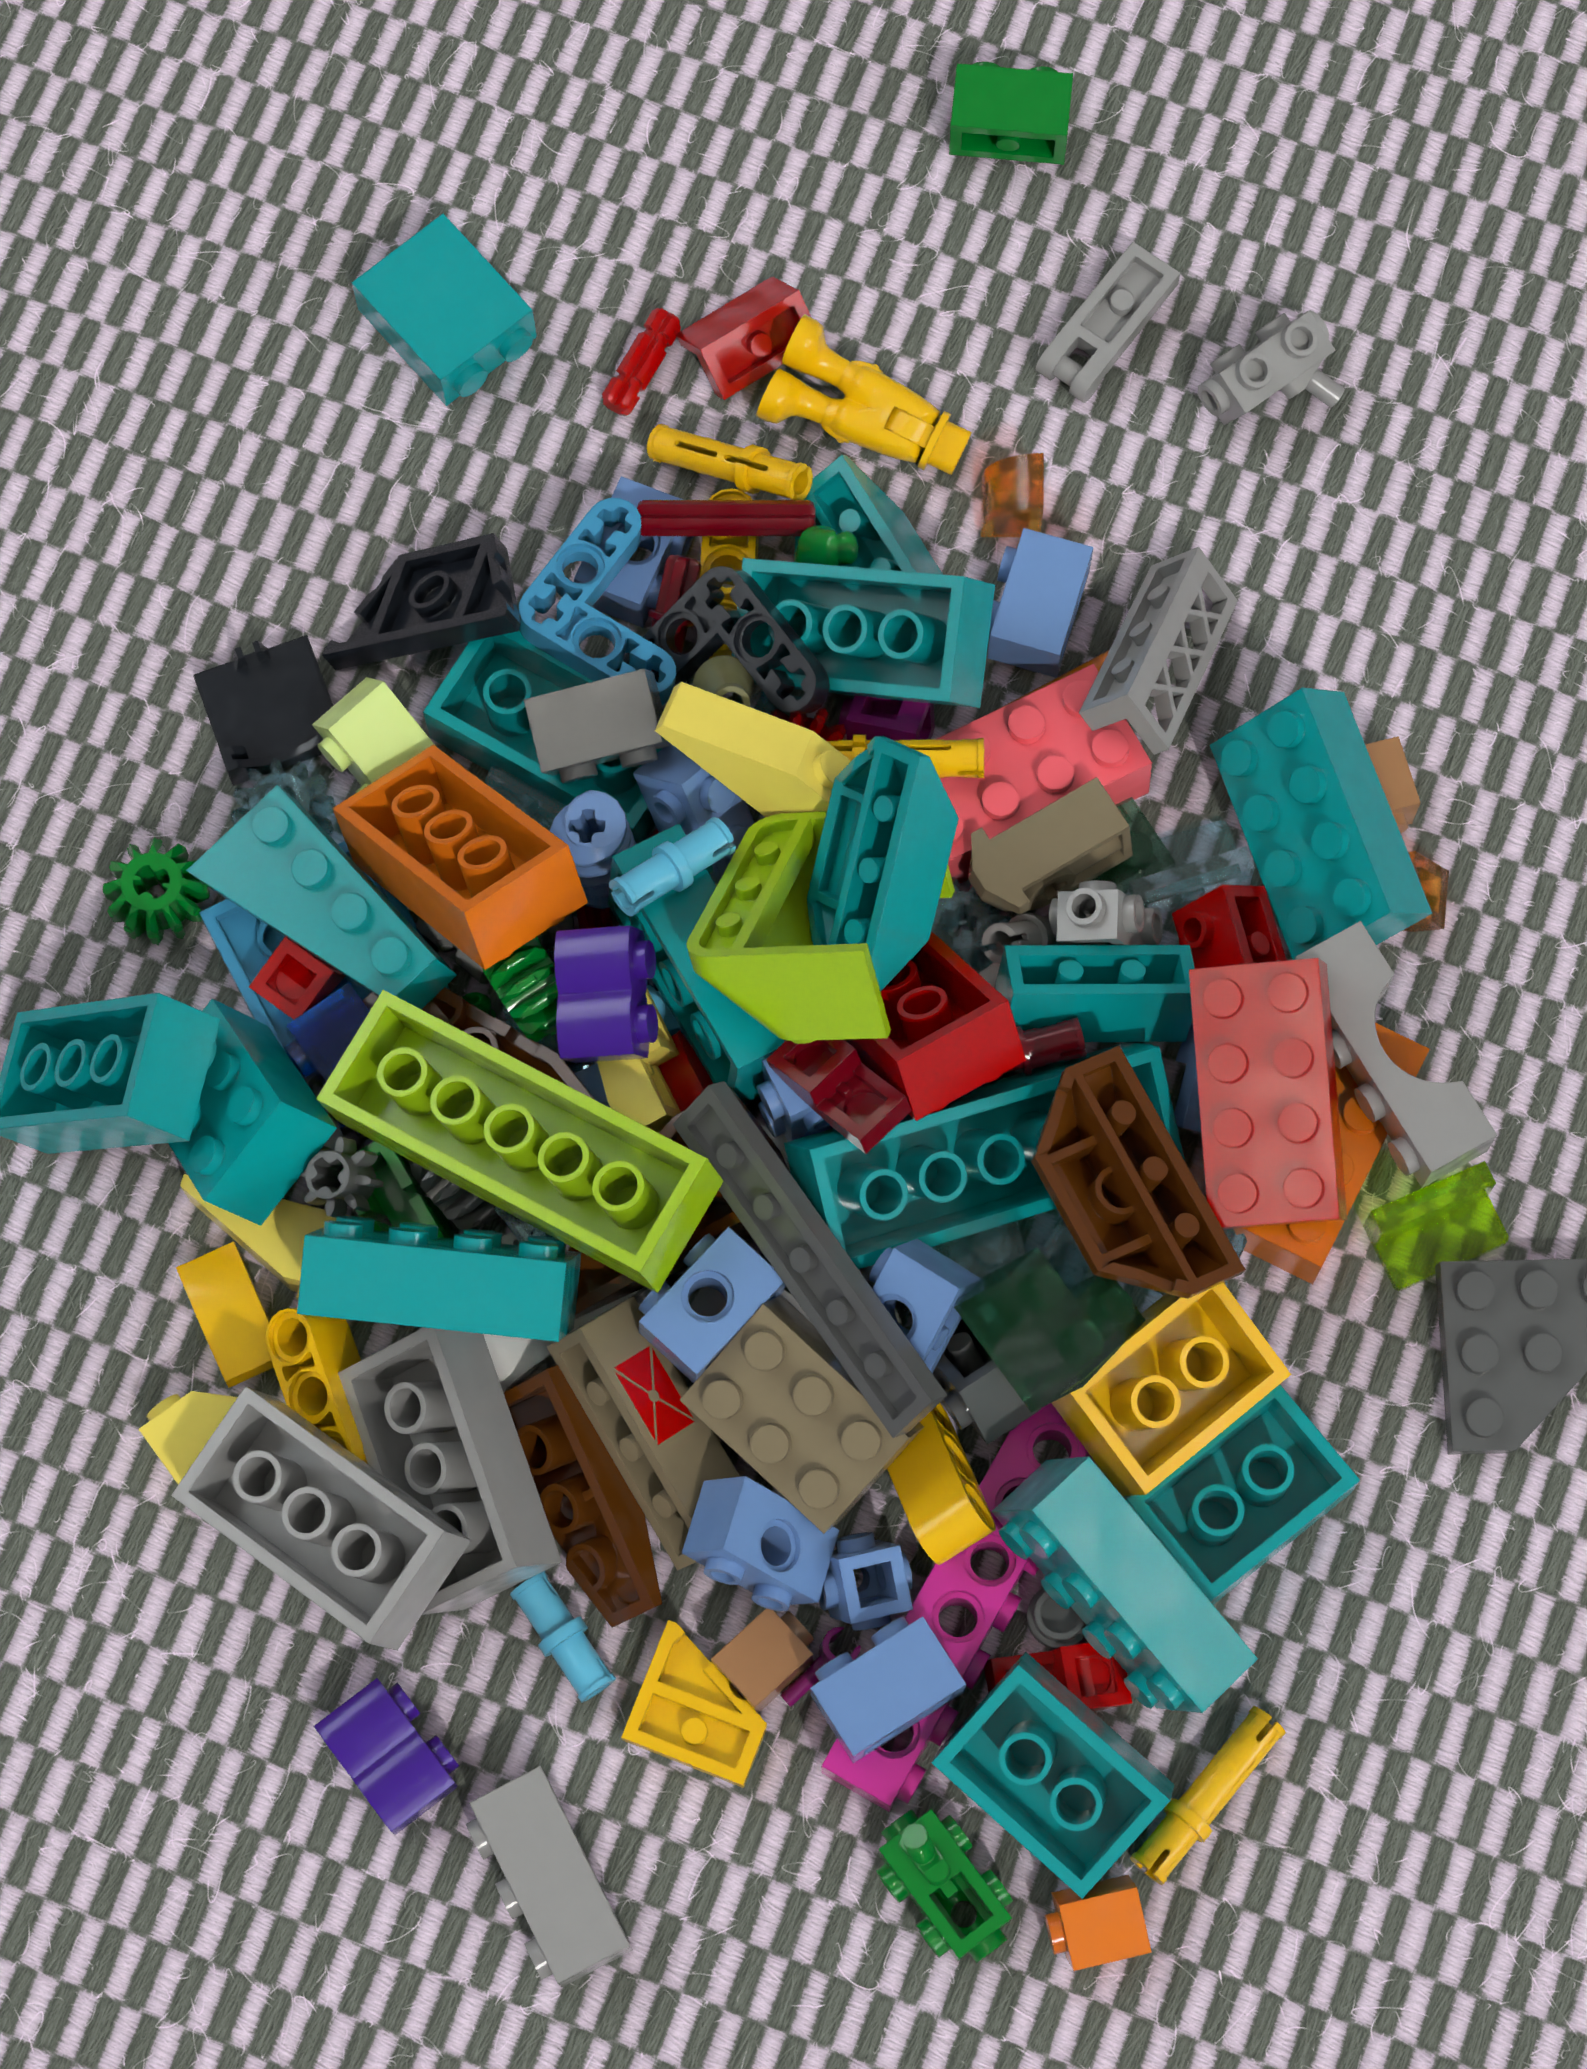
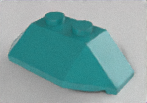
(854, 503)
(882, 856)

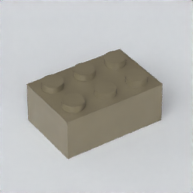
(795, 1414)

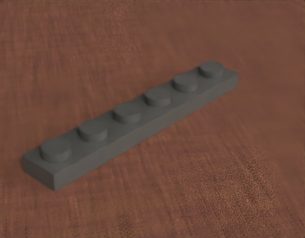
(810, 1261)

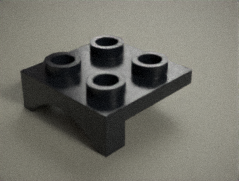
(265, 706)

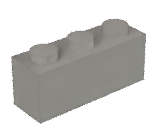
(547, 1878)

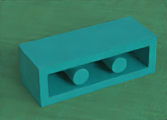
(1111, 989)

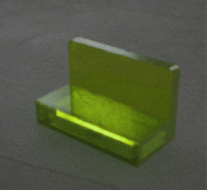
(1436, 1225)

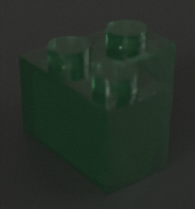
(1044, 1333)

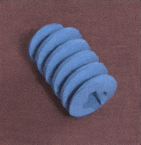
(595, 832)

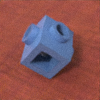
(883, 1586)

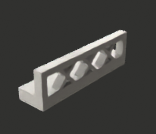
(1152, 635)

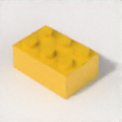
(1172, 1388)

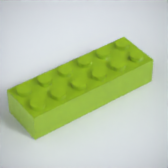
(521, 1140)

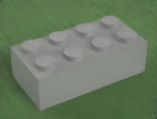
(447, 1438)
(321, 1519)

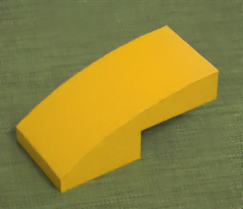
(228, 1312)

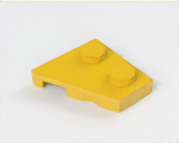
(694, 1713)

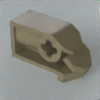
(1050, 851)

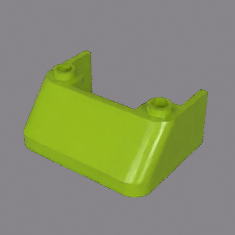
(760, 947)

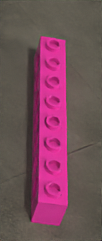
(892, 1775)

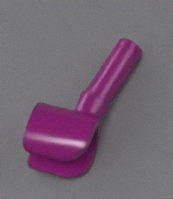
(808, 1678)

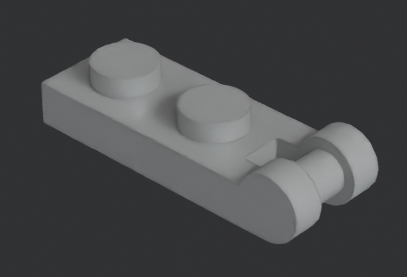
(1109, 320)

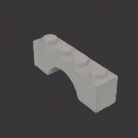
(1429, 1123)

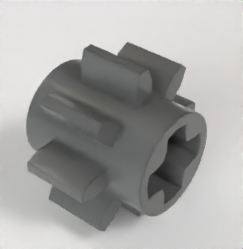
(356, 1178)

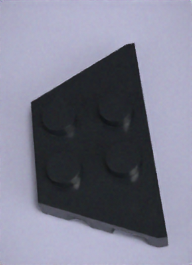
(433, 602)

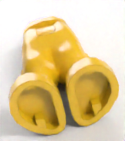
(875, 407)

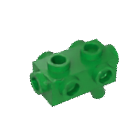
(930, 1866)

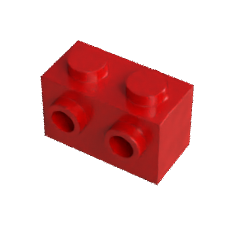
(1230, 927)

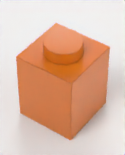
(1099, 1927)

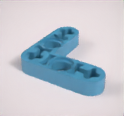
(575, 610)

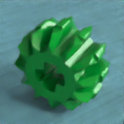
(137, 906)
(528, 989)

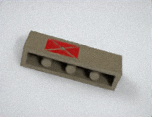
(639, 1416)

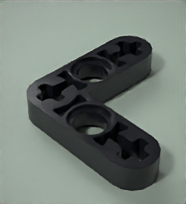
(724, 624)

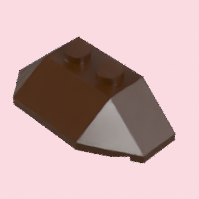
(1128, 1185)

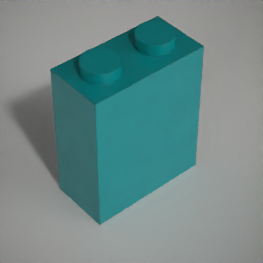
(445, 310)

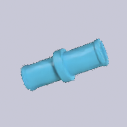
(672, 866)
(562, 1636)

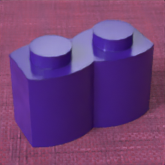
(604, 994)
(388, 1755)

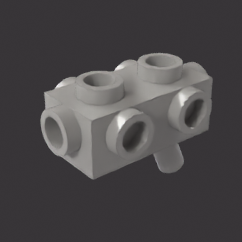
(1282, 361)
(1103, 916)

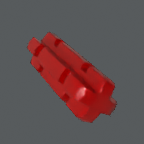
(641, 362)

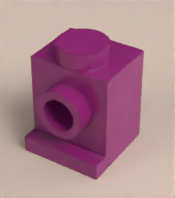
(887, 718)

